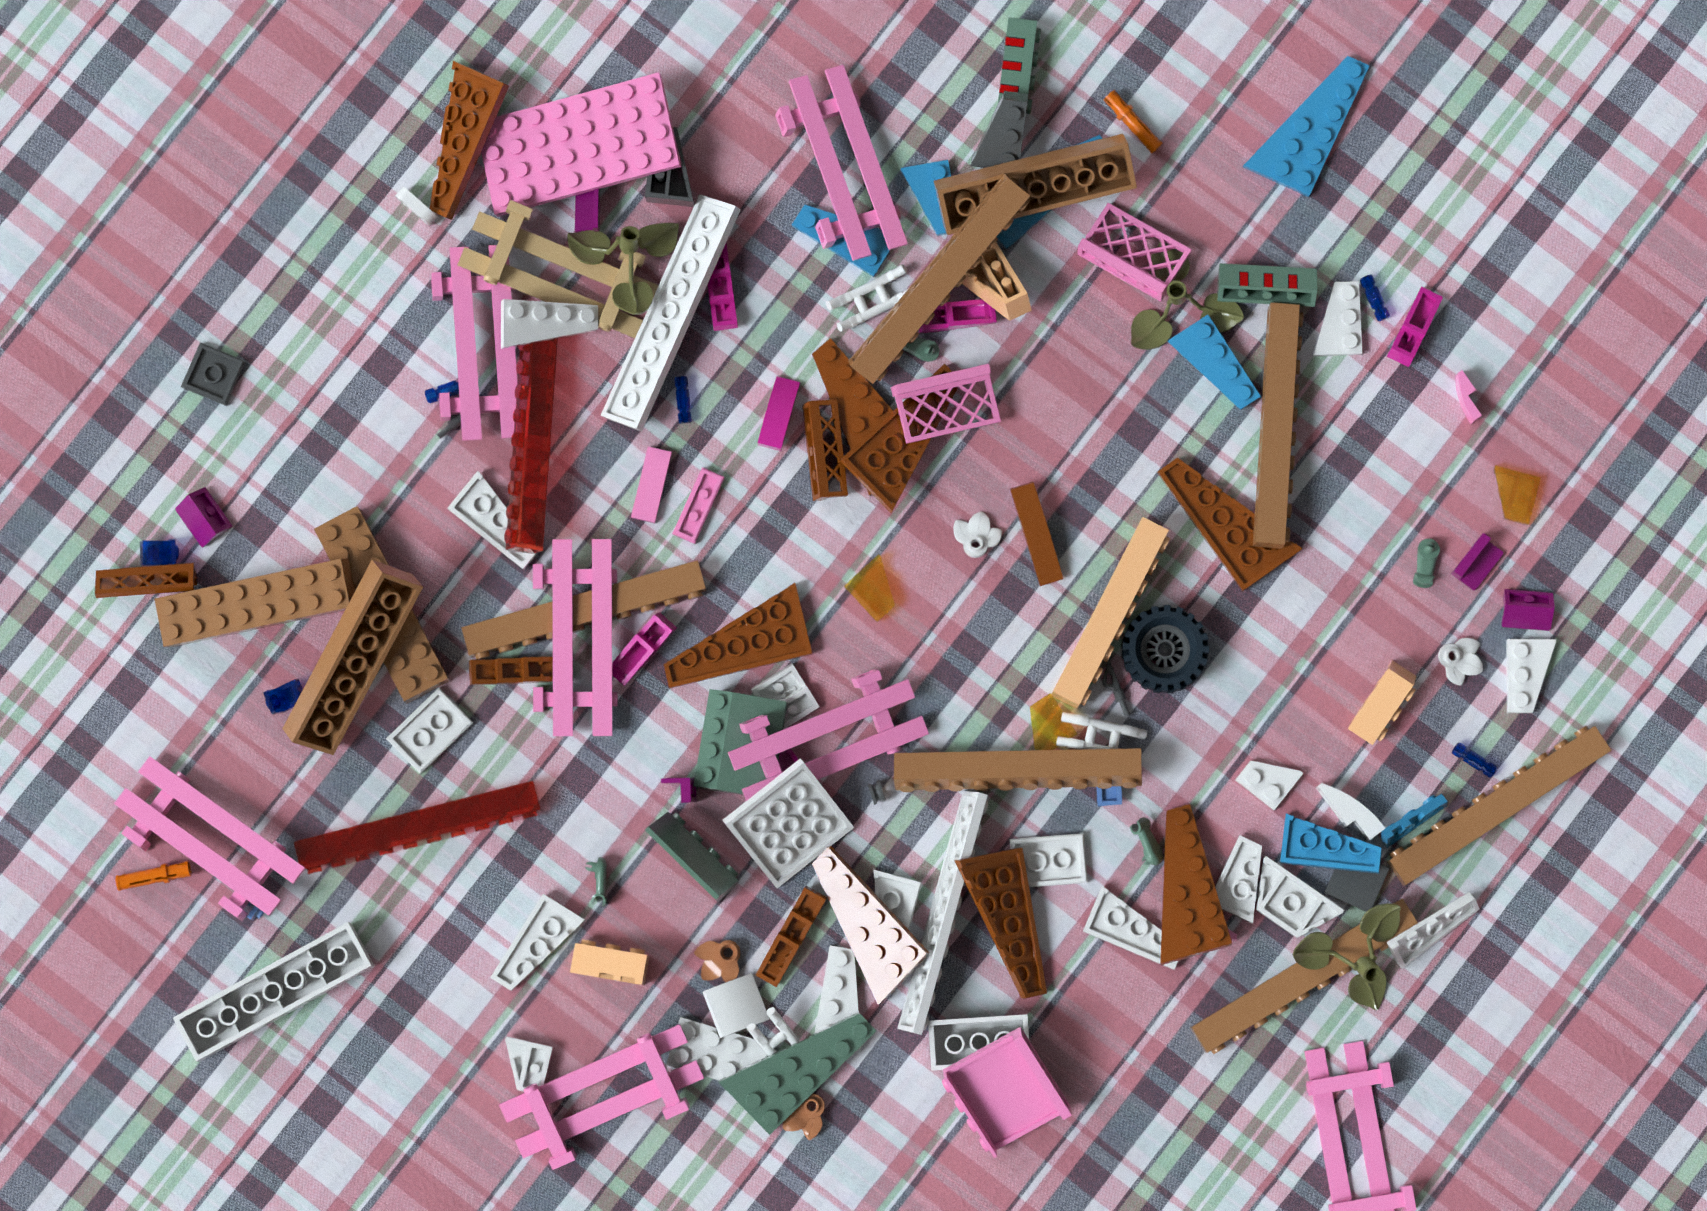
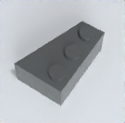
(1004, 133)
(670, 186)

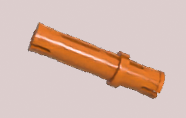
(1135, 124)
(160, 874)

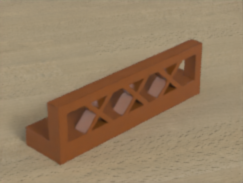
(815, 449)
(145, 580)

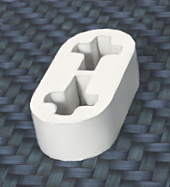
(416, 206)

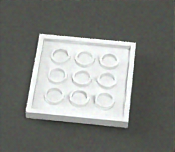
(788, 823)

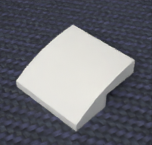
(788, 687)
(735, 1005)

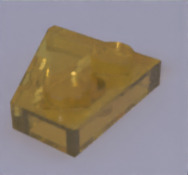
(1516, 494)
(872, 589)
(1047, 724)

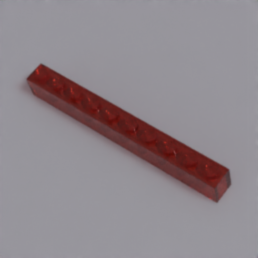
(531, 446)
(418, 826)

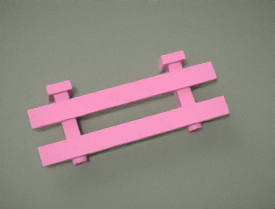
(812, 117)
(469, 403)
(562, 578)
(874, 704)
(153, 819)
(1359, 1081)
(663, 1085)

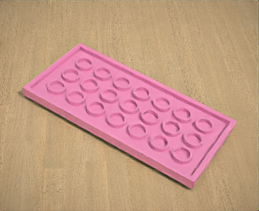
(580, 144)

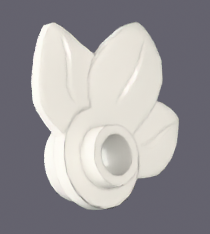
(976, 531)
(1464, 661)

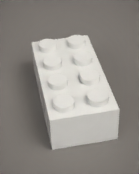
(957, 1038)

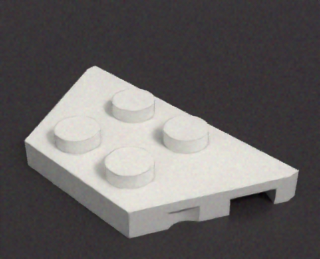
(1291, 901)

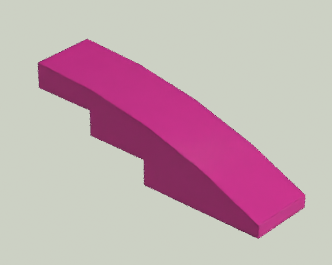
(722, 295)

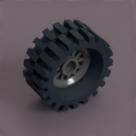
(1187, 631)

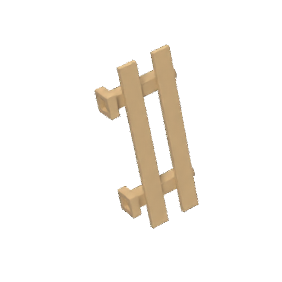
(511, 235)

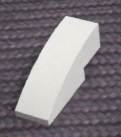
(1350, 810)

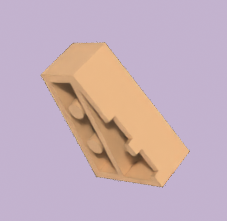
(998, 284)
(1383, 703)
(610, 962)

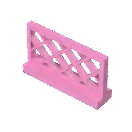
(1120, 266)
(937, 384)

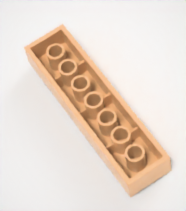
(1109, 613)

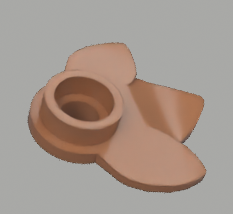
(716, 963)
(805, 1119)

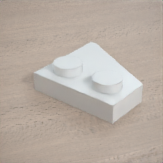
(528, 1062)

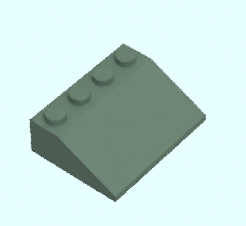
(723, 733)
(693, 856)

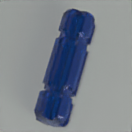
(1374, 297)
(433, 394)
(683, 399)
(1474, 760)

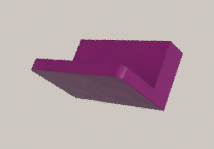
(587, 211)
(203, 516)
(1477, 562)
(1528, 609)
(688, 791)

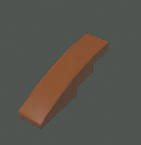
(1036, 533)
(511, 671)
(791, 936)

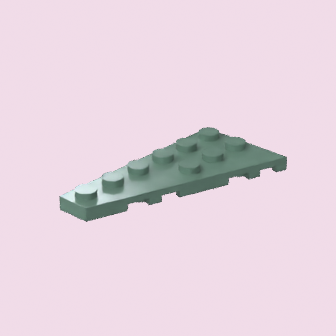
(788, 1077)

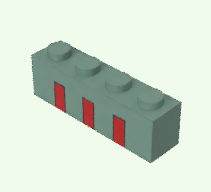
(1019, 57)
(1266, 284)

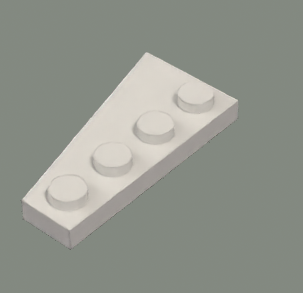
(538, 321)
(486, 514)
(1124, 927)
(1429, 931)
(538, 938)
(839, 989)

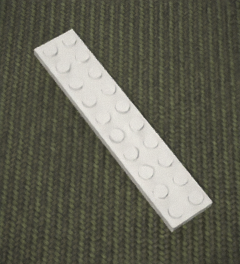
(670, 312)
(942, 913)

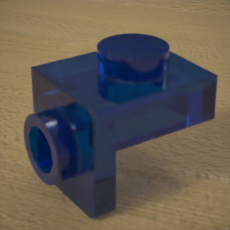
(158, 552)
(283, 697)

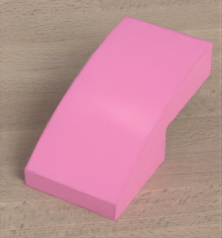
(1464, 390)

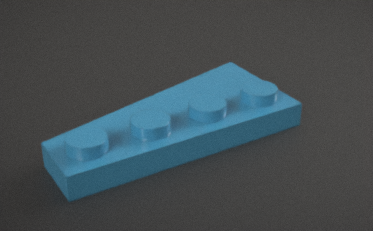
(808, 219)
(1212, 356)
(1324, 848)

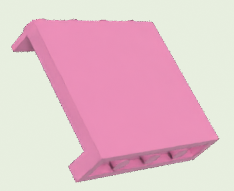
(1005, 1090)

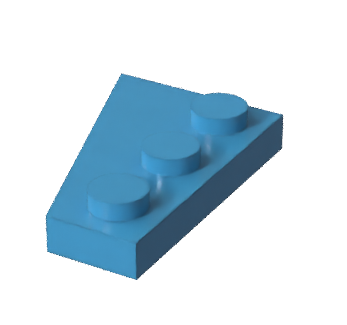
(921, 181)
(1412, 820)

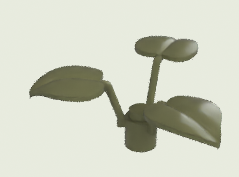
(658, 240)
(1152, 331)
(1370, 984)

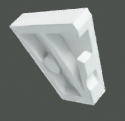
(1268, 782)

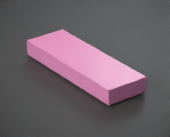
(651, 485)
(698, 505)

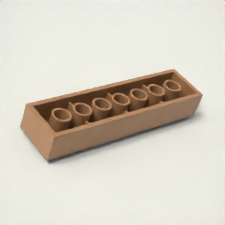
(1049, 178)
(255, 603)
(352, 657)
(411, 658)

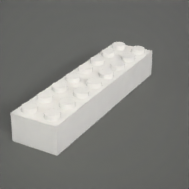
(273, 992)

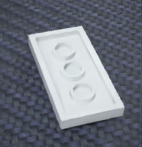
(714, 1055)

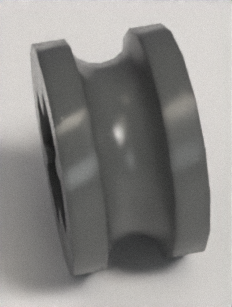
(876, 792)

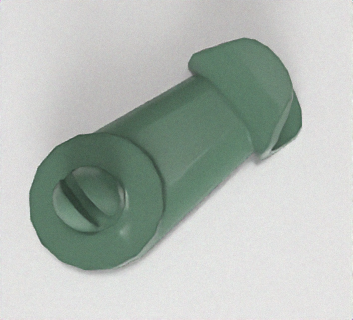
(923, 349)
(1426, 561)
(1152, 851)
(600, 870)

